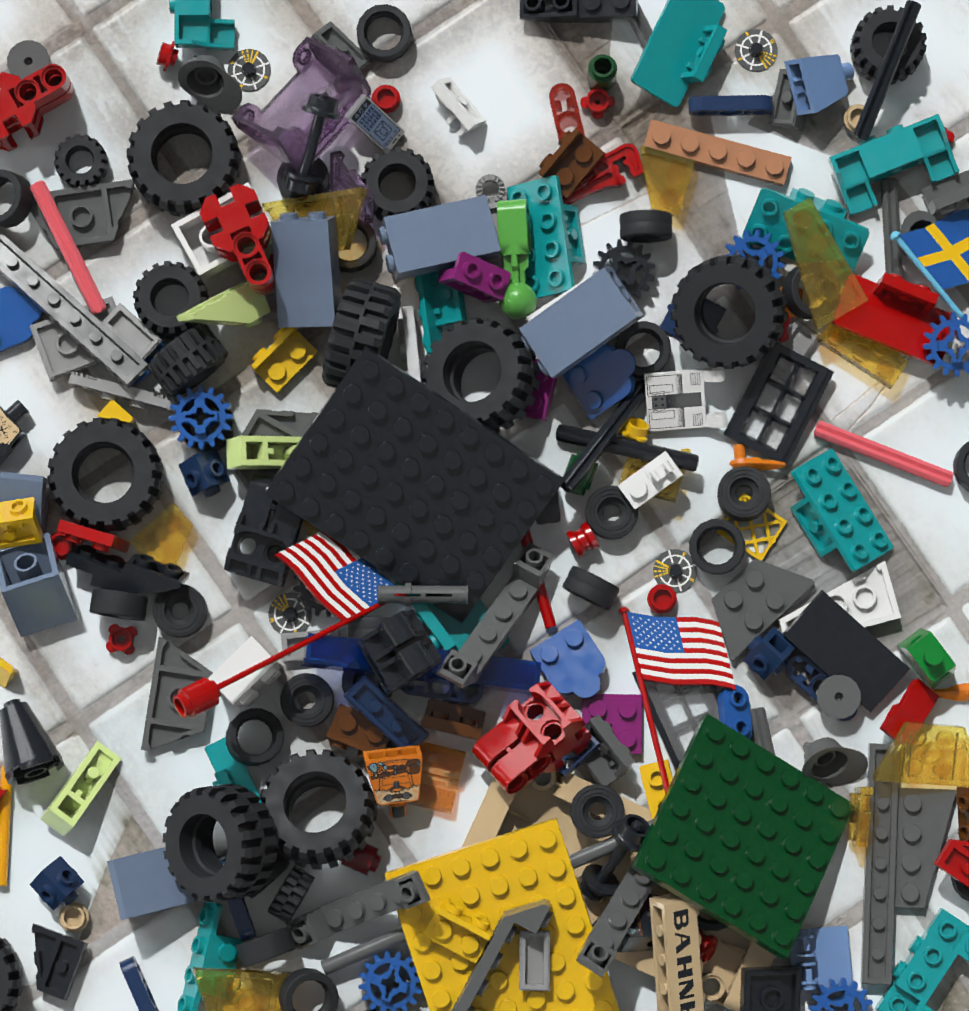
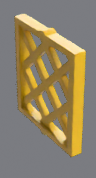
(771, 539)

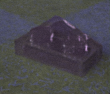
(341, 179)

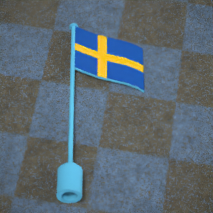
(940, 252)

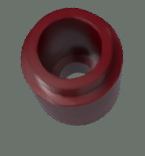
(364, 860)

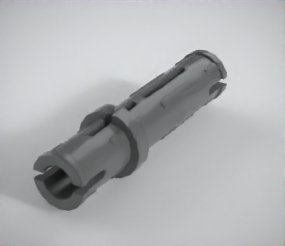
(459, 594)

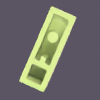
(230, 308)
(259, 451)
(80, 789)

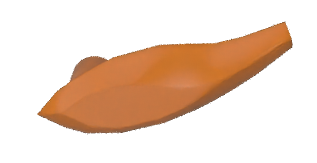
(754, 462)
(957, 692)

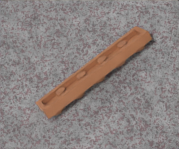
(719, 153)

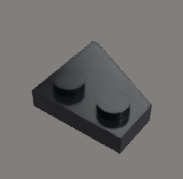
(56, 961)

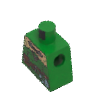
(927, 657)

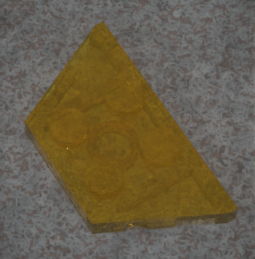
(343, 204)
(927, 756)
(239, 989)

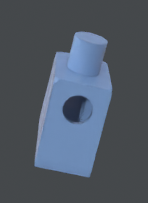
(817, 81)

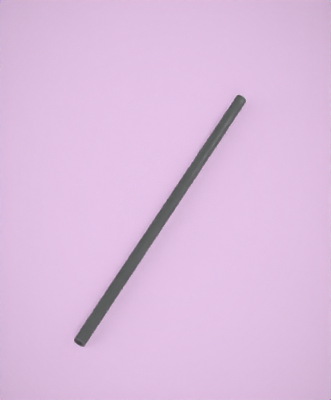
(397, 936)

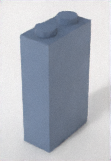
(434, 236)
(306, 269)
(580, 322)

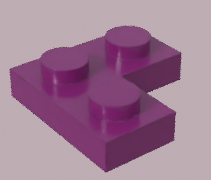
(621, 711)

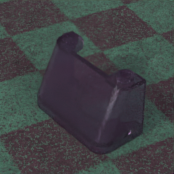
(283, 125)

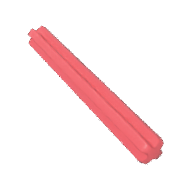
(68, 247)
(883, 454)

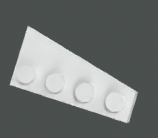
(866, 598)

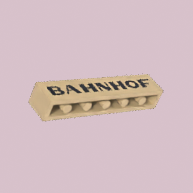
(676, 954)

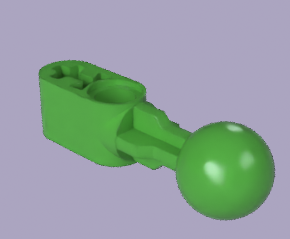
(515, 247)

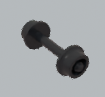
(322, 107)
(599, 880)

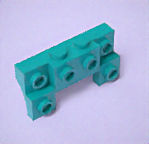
(197, 29)
(891, 154)
(926, 964)

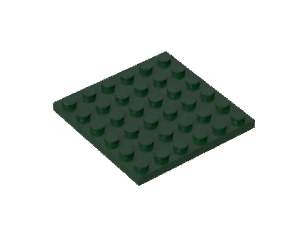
(743, 836)

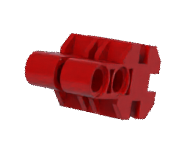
(19, 112)
(241, 232)
(523, 747)

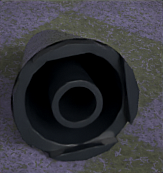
(26, 745)

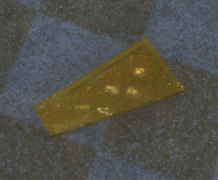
(822, 267)

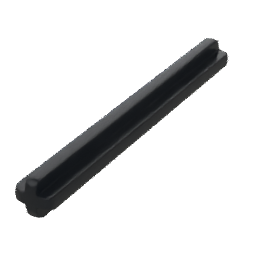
(887, 70)
(603, 437)
(627, 447)

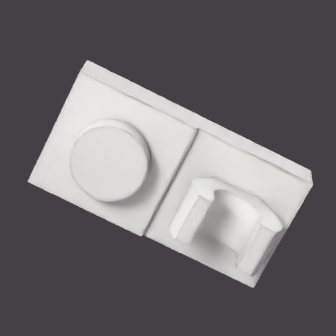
(453, 98)
(650, 480)

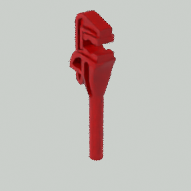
(607, 175)

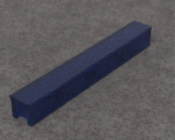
(345, 655)

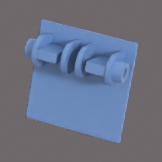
(822, 955)

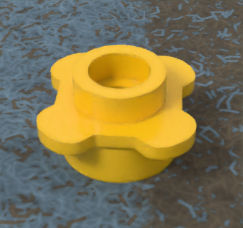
(636, 430)

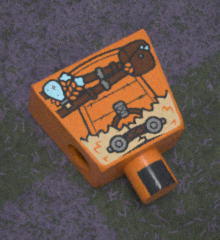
(395, 776)

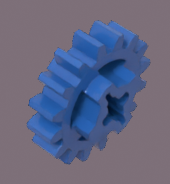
(746, 249)
(941, 344)
(214, 418)
(377, 978)
(846, 997)

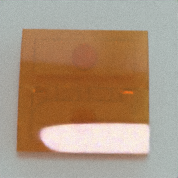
(439, 777)

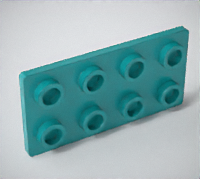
(554, 236)
(837, 513)

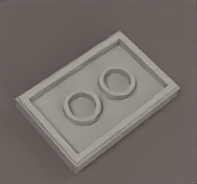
(59, 350)

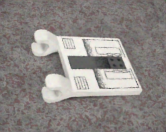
(678, 399)

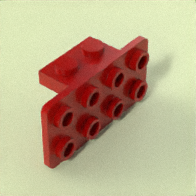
(895, 315)

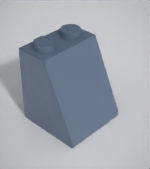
(21, 486)
(35, 587)
(145, 884)

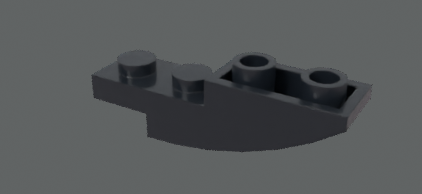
(577, 10)
(137, 575)

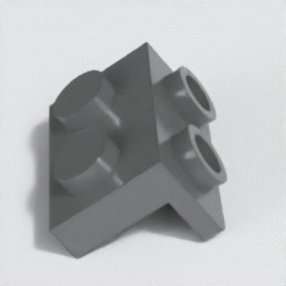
(947, 194)
(611, 758)

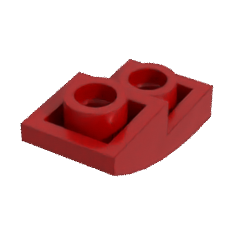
(913, 707)

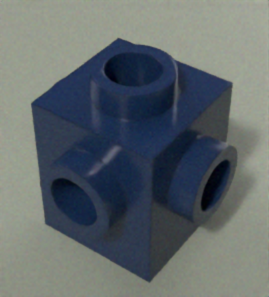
(204, 473)
(768, 653)
(57, 884)

